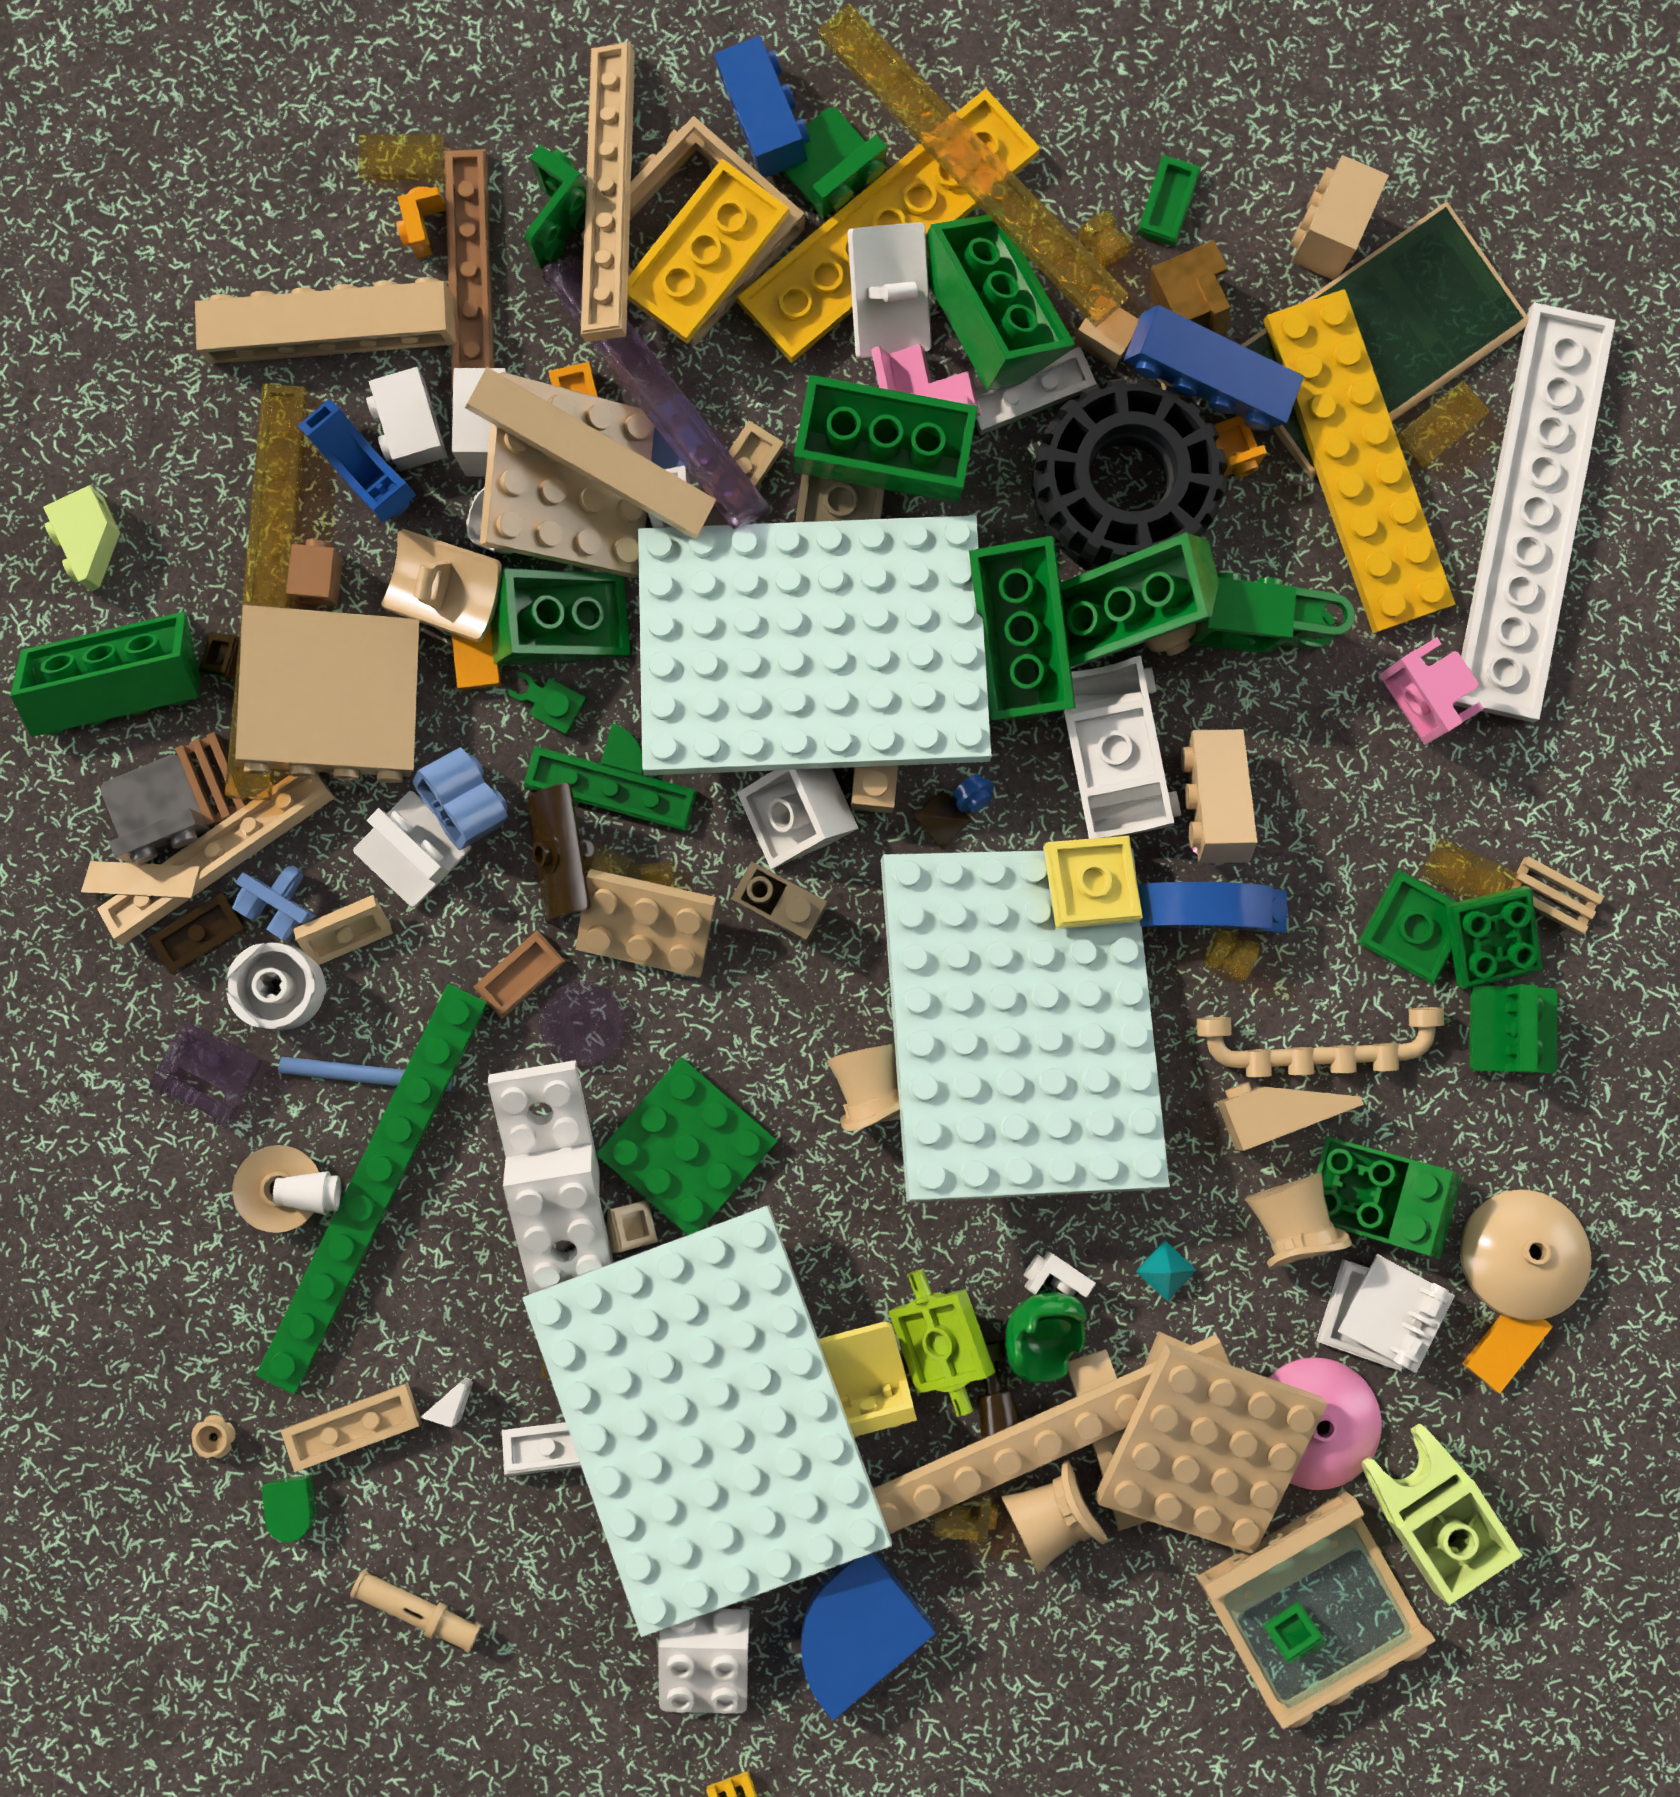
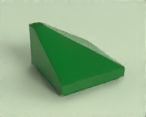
(1294, 1633)

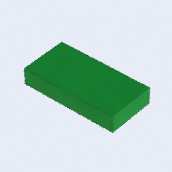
(1168, 200)

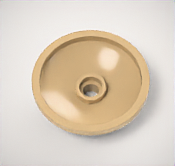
(1499, 1260)

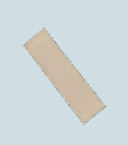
(140, 879)

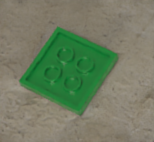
(686, 1147)

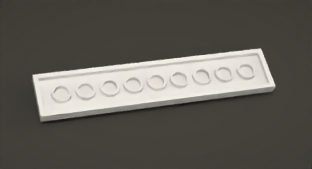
(1535, 510)

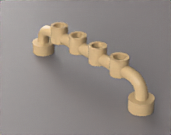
(1341, 1057)

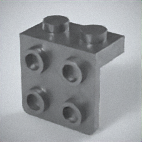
(152, 810)

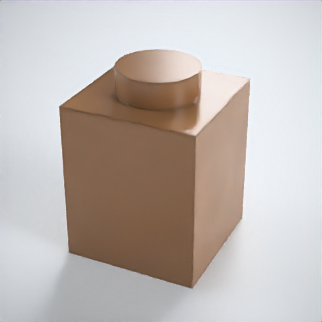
(314, 573)

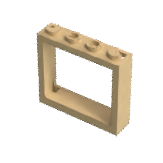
(660, 168)

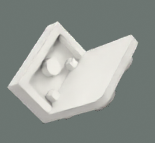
(705, 1663)

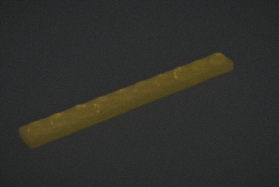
(973, 165)
(269, 539)

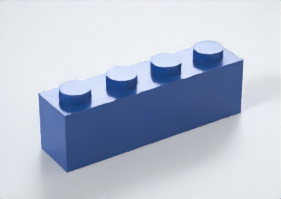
(1213, 369)

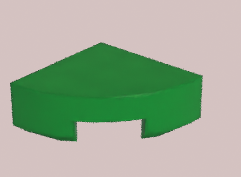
(622, 751)

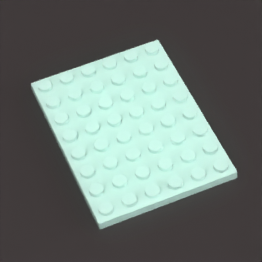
(811, 646)
(1014, 1037)
(706, 1421)

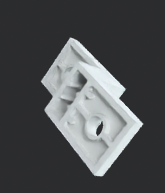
(550, 1173)

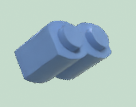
(461, 798)

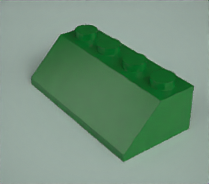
(993, 301)
(884, 439)
(1139, 597)
(1023, 629)
(106, 675)

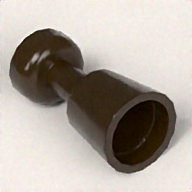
(997, 1404)

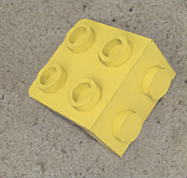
(869, 1378)

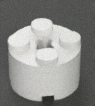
(251, 986)

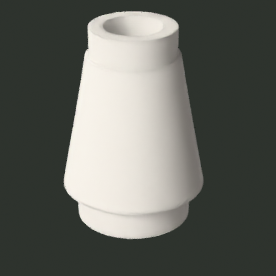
(309, 1192)

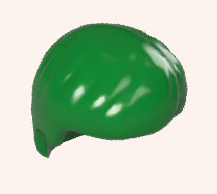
(1044, 1336)

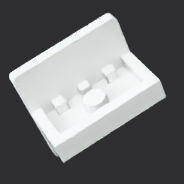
(409, 849)

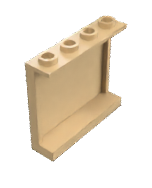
(327, 694)

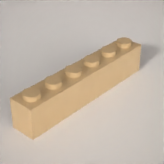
(325, 321)

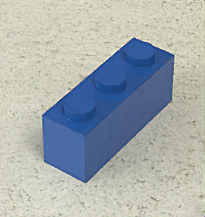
(763, 106)

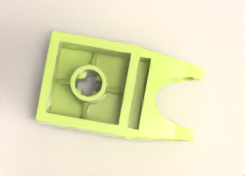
(1432, 1506)

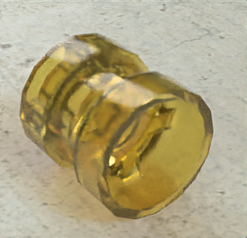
(1104, 239)
(1231, 955)

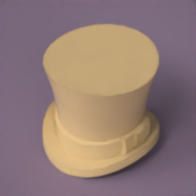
(868, 1086)
(1297, 1221)
(1053, 1518)

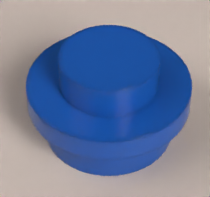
(973, 793)

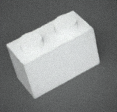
(406, 418)

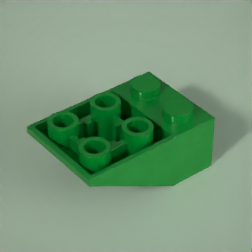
(1388, 1196)

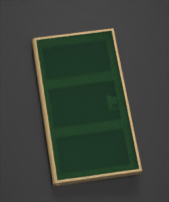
(1424, 314)

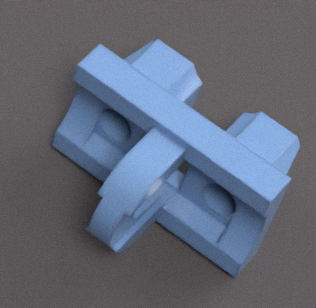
(257, 894)

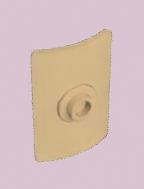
(443, 585)

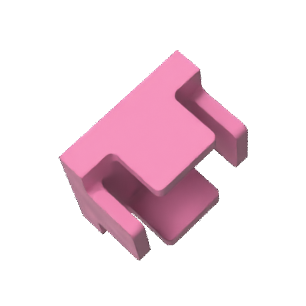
(1429, 691)

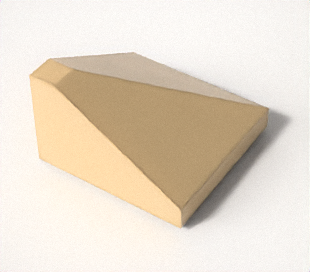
(630, 1227)

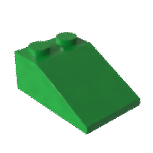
(559, 617)

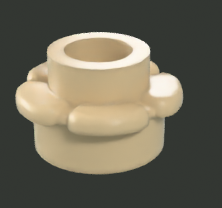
(201, 1437)

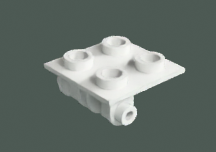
(1396, 1313)

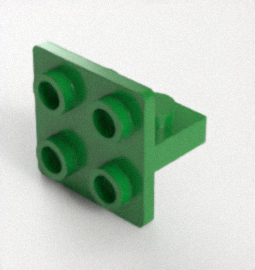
(1513, 1029)

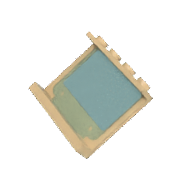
(1346, 1590)

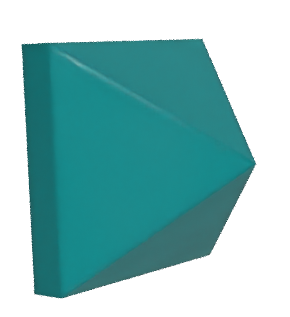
(1165, 1270)

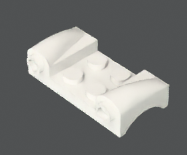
(1118, 751)

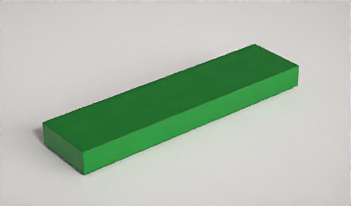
(613, 788)

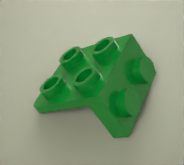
(836, 162)
(562, 212)

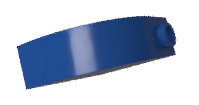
(858, 1631)

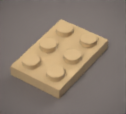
(646, 923)

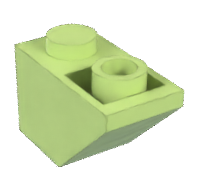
(86, 534)

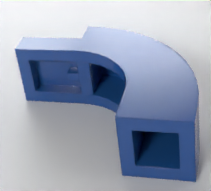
(357, 461)
(1213, 906)

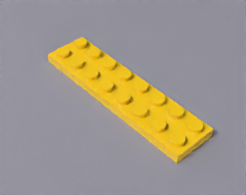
(812, 284)
(1359, 462)

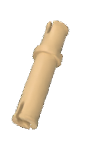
(416, 1611)

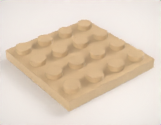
(553, 511)
(1210, 1449)

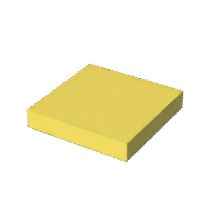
(1092, 882)

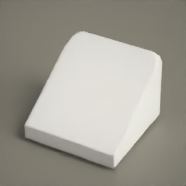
(451, 1407)

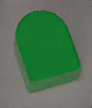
(289, 1507)

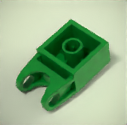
(1269, 616)

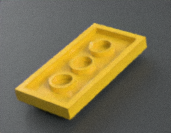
(705, 250)

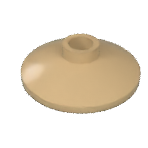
(253, 1193)

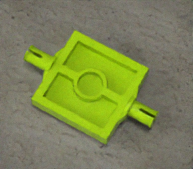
(941, 1342)

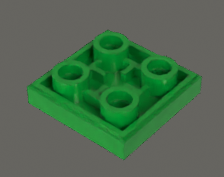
(1494, 937)

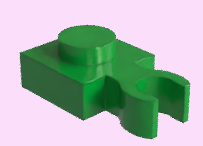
(553, 704)

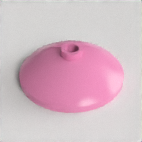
(1352, 1417)

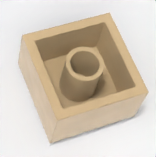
(1337, 217)

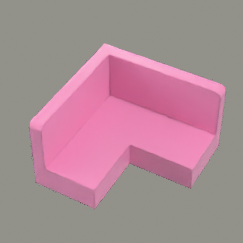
(909, 373)

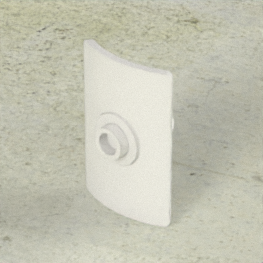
(889, 287)

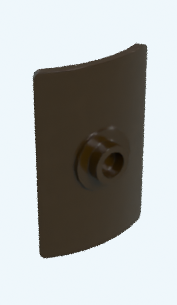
(558, 851)

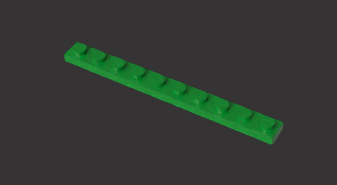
(372, 1189)

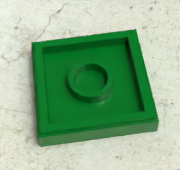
(1410, 928)

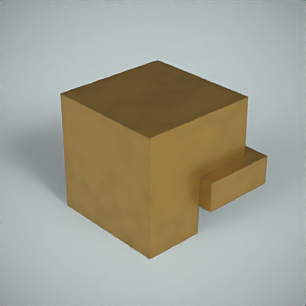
(1191, 287)

